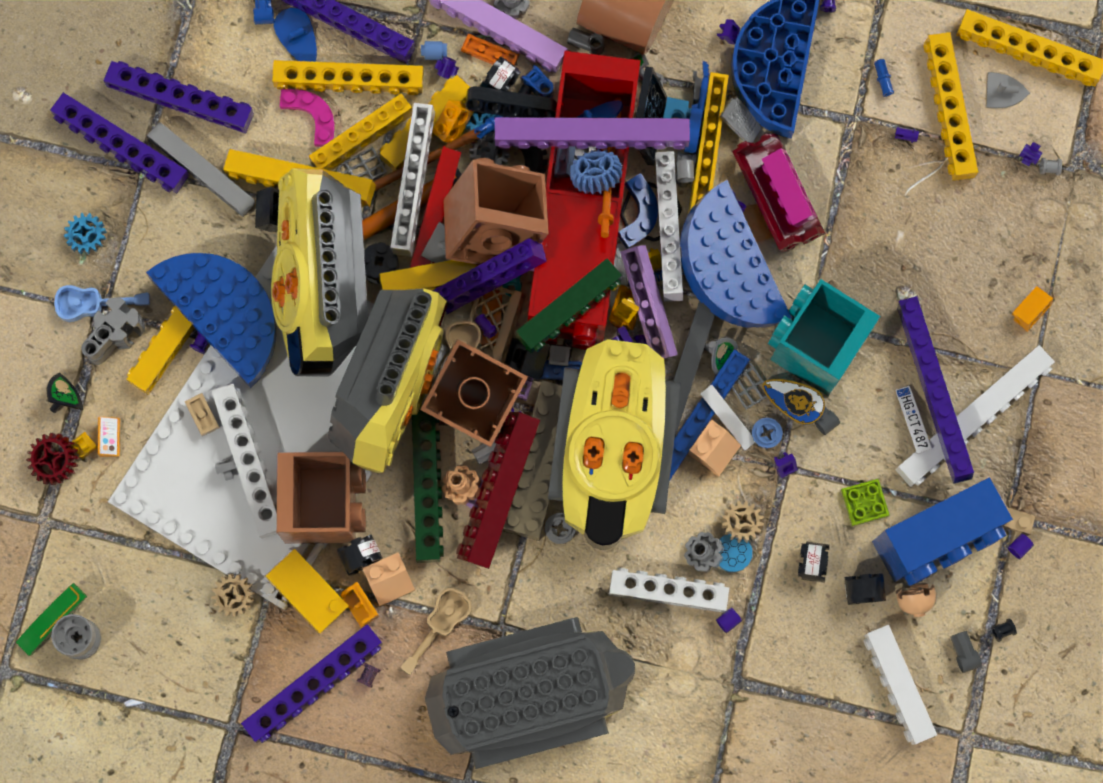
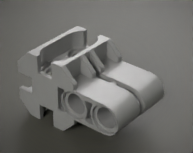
(116, 326)

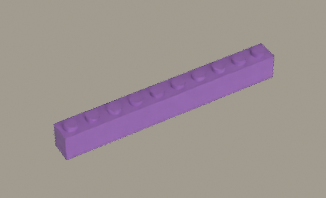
(592, 132)

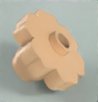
(461, 485)

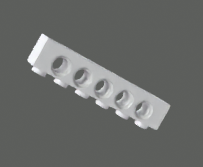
(619, 589)

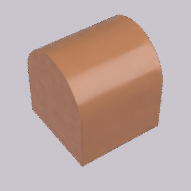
(625, 21)
(473, 392)

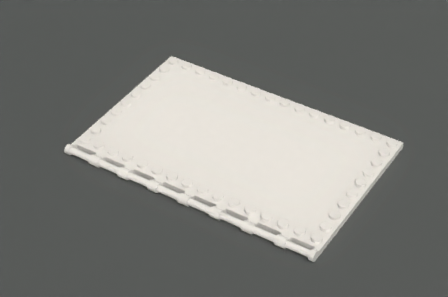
(175, 475)

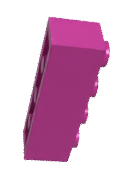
(789, 188)

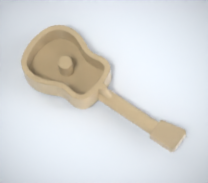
(464, 331)
(450, 610)

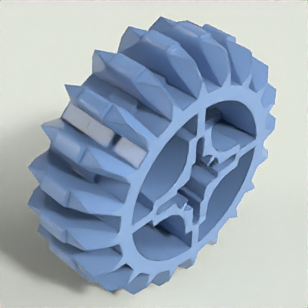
(596, 171)

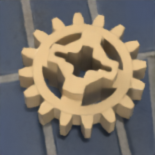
(747, 526)
(230, 603)

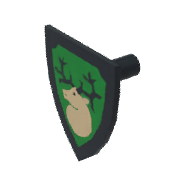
(62, 392)

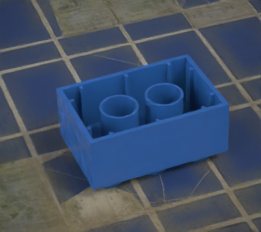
(943, 533)

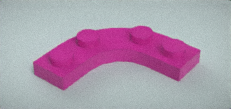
(314, 106)

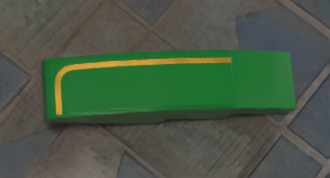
(42, 627)

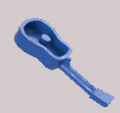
(697, 112)

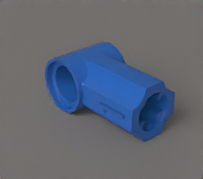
(263, 12)

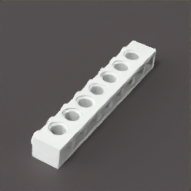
(412, 179)
(669, 226)
(222, 398)

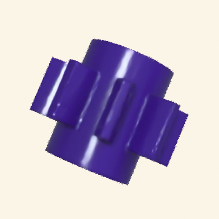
(446, 67)
(1030, 154)

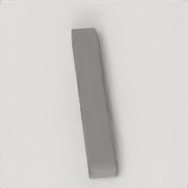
(201, 169)

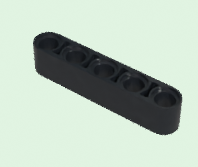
(509, 103)

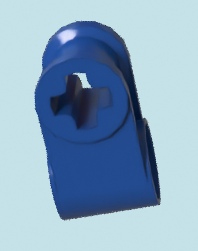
(537, 81)

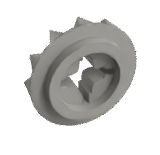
(551, 533)

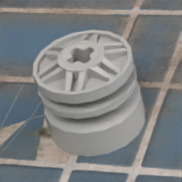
(71, 627)

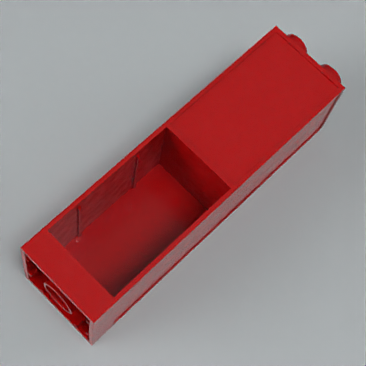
(573, 227)

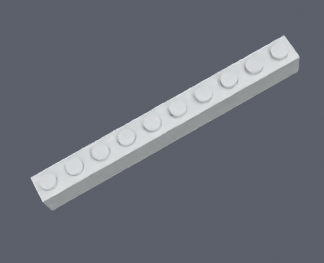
(979, 412)

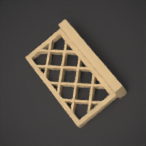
(508, 324)

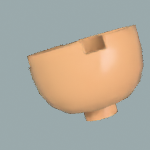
(916, 599)

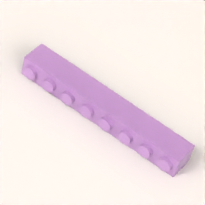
(506, 31)

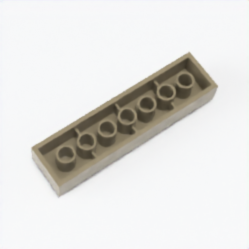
(531, 496)

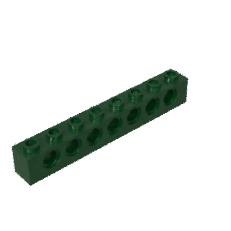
(424, 553)

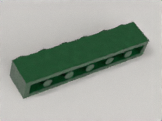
(568, 306)

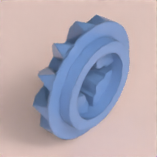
(768, 424)

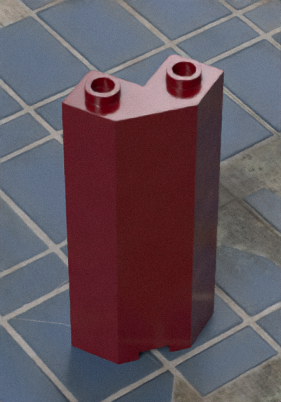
(749, 159)

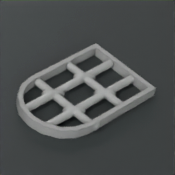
(363, 163)
(745, 389)

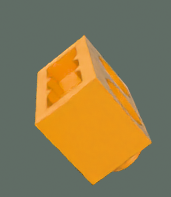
(452, 121)

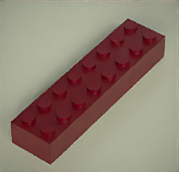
(497, 489)

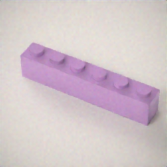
(648, 300)

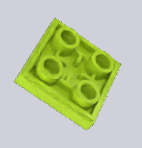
(865, 502)

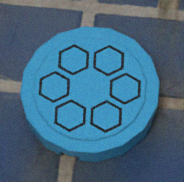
(735, 555)

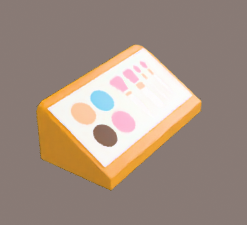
(108, 436)

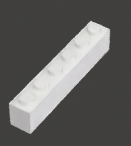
(900, 685)

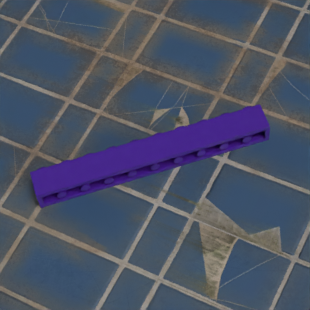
(935, 390)

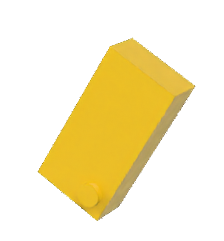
(306, 591)

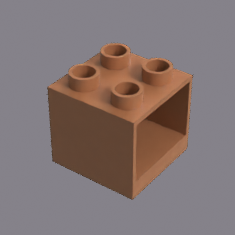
(493, 211)
(319, 498)

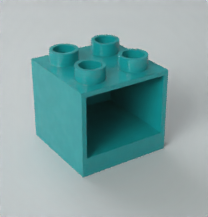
(822, 336)

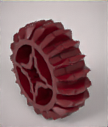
(59, 472)

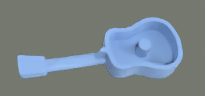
(76, 303)

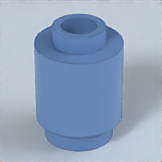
(434, 50)

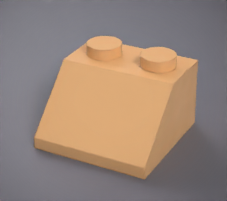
(714, 448)
(388, 579)

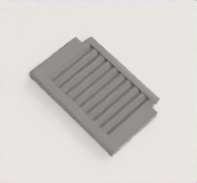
(740, 120)

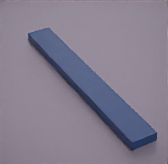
(703, 412)

